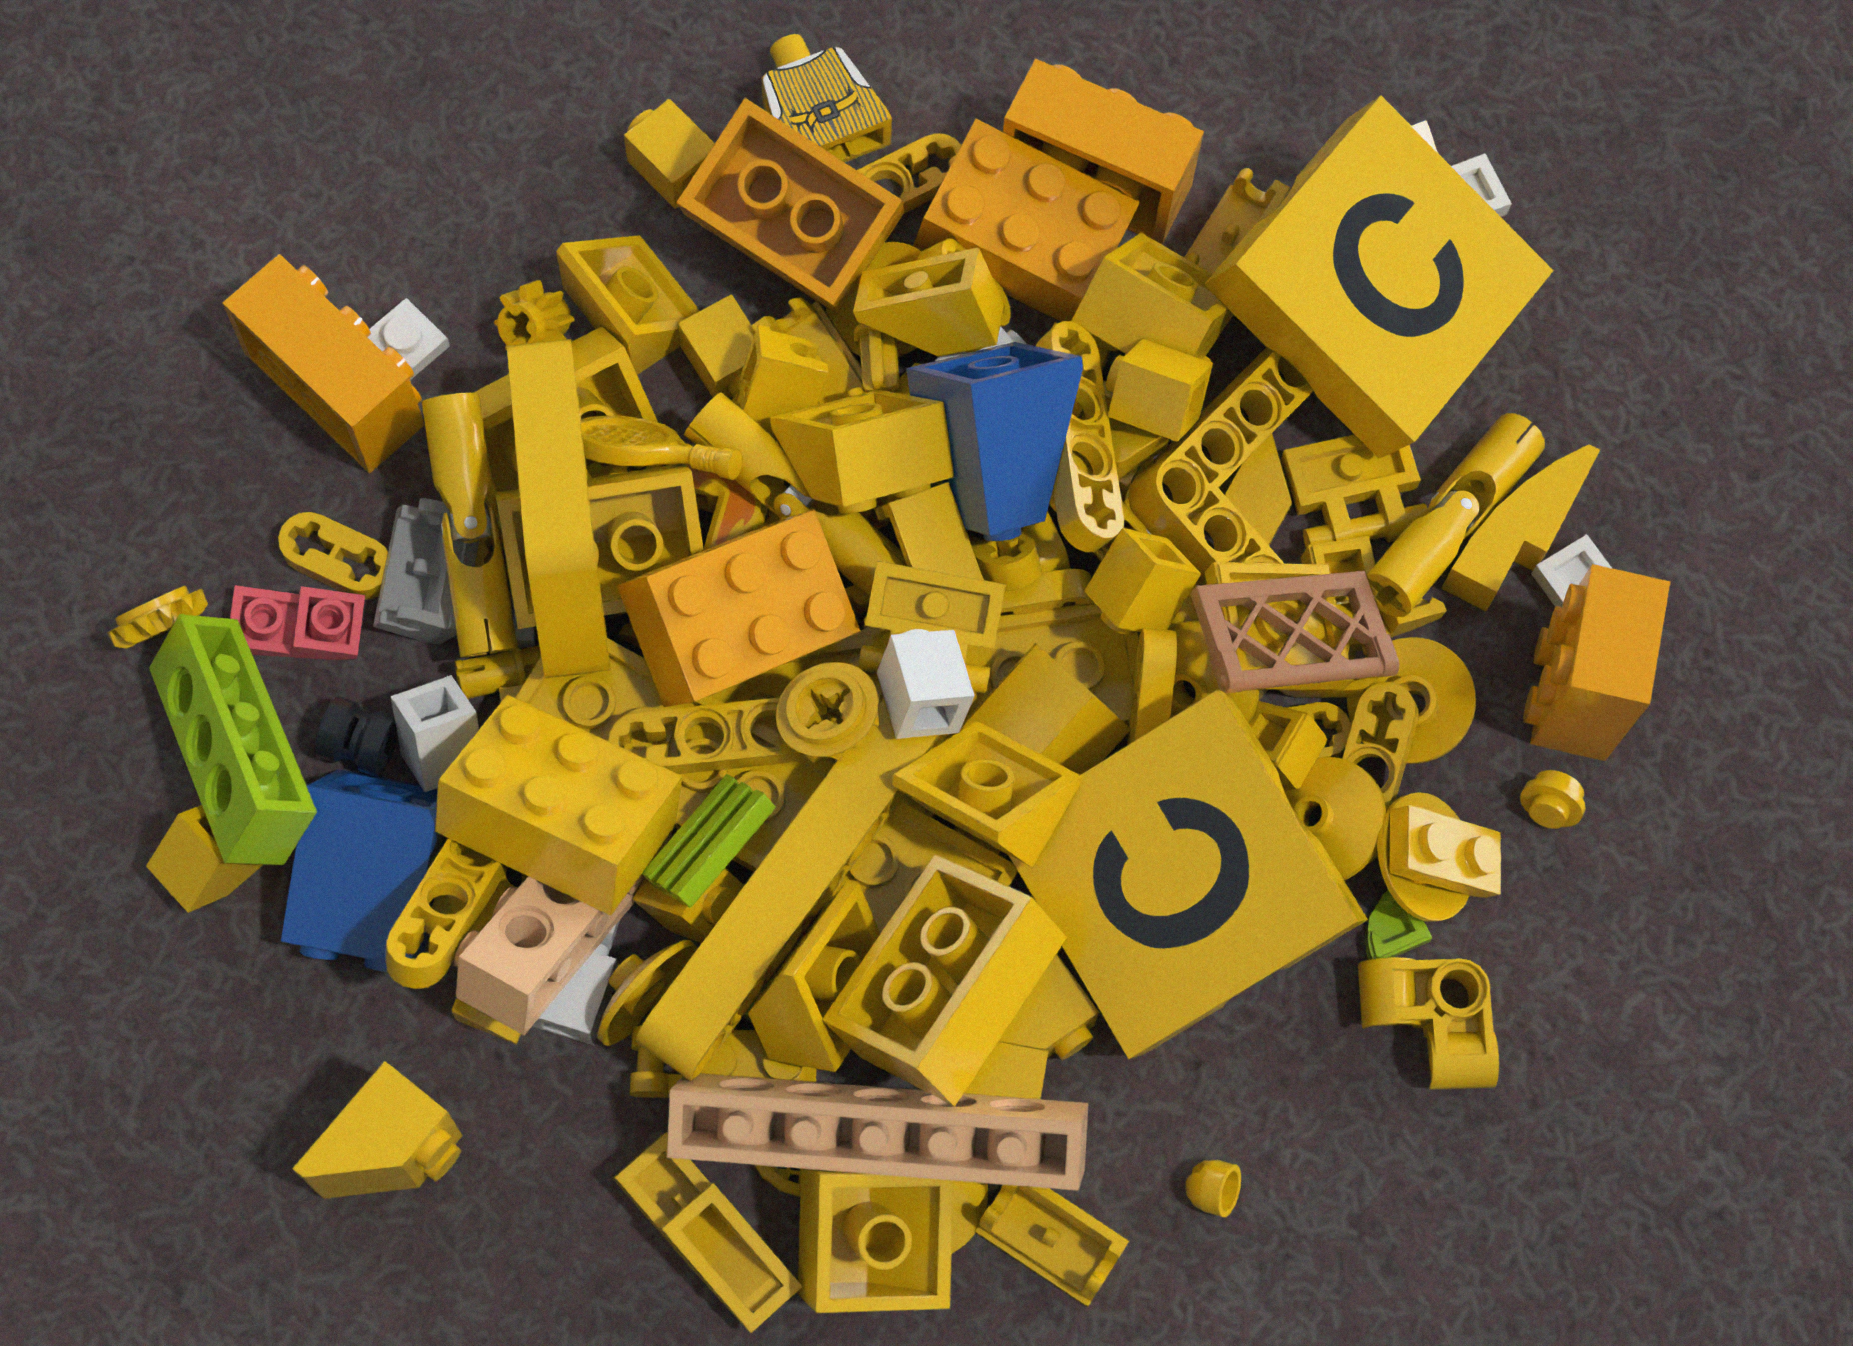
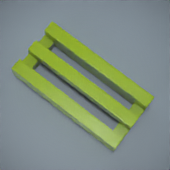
(708, 840)

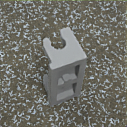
(415, 578)

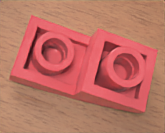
(301, 624)

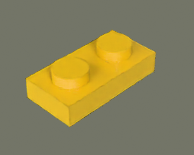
(1445, 852)

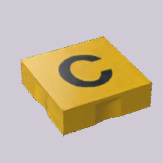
(1380, 278)
(1185, 876)

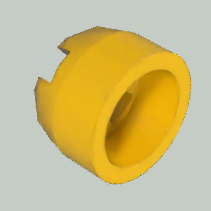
(1214, 1187)

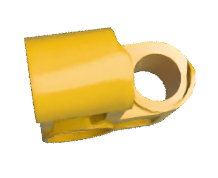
(1459, 1040)

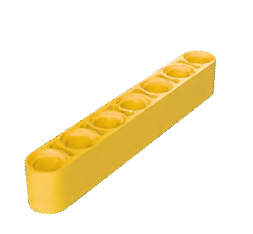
(780, 900)

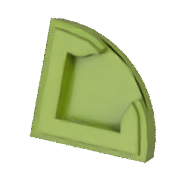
(1393, 930)

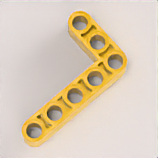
(1196, 480)
(556, 509)

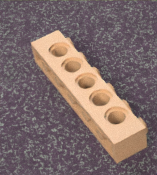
(878, 1131)

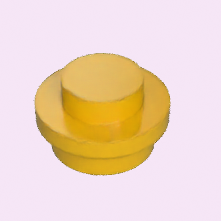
(1553, 799)

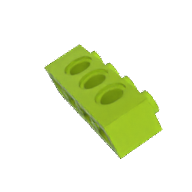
(232, 741)

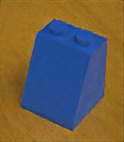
(1004, 429)
(359, 865)

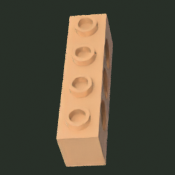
(531, 951)

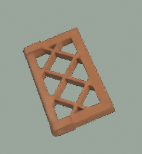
(1225, 638)

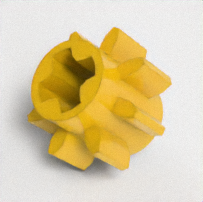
(533, 315)

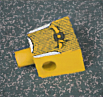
(825, 99)

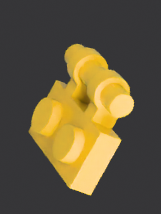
(1348, 472)
(934, 601)

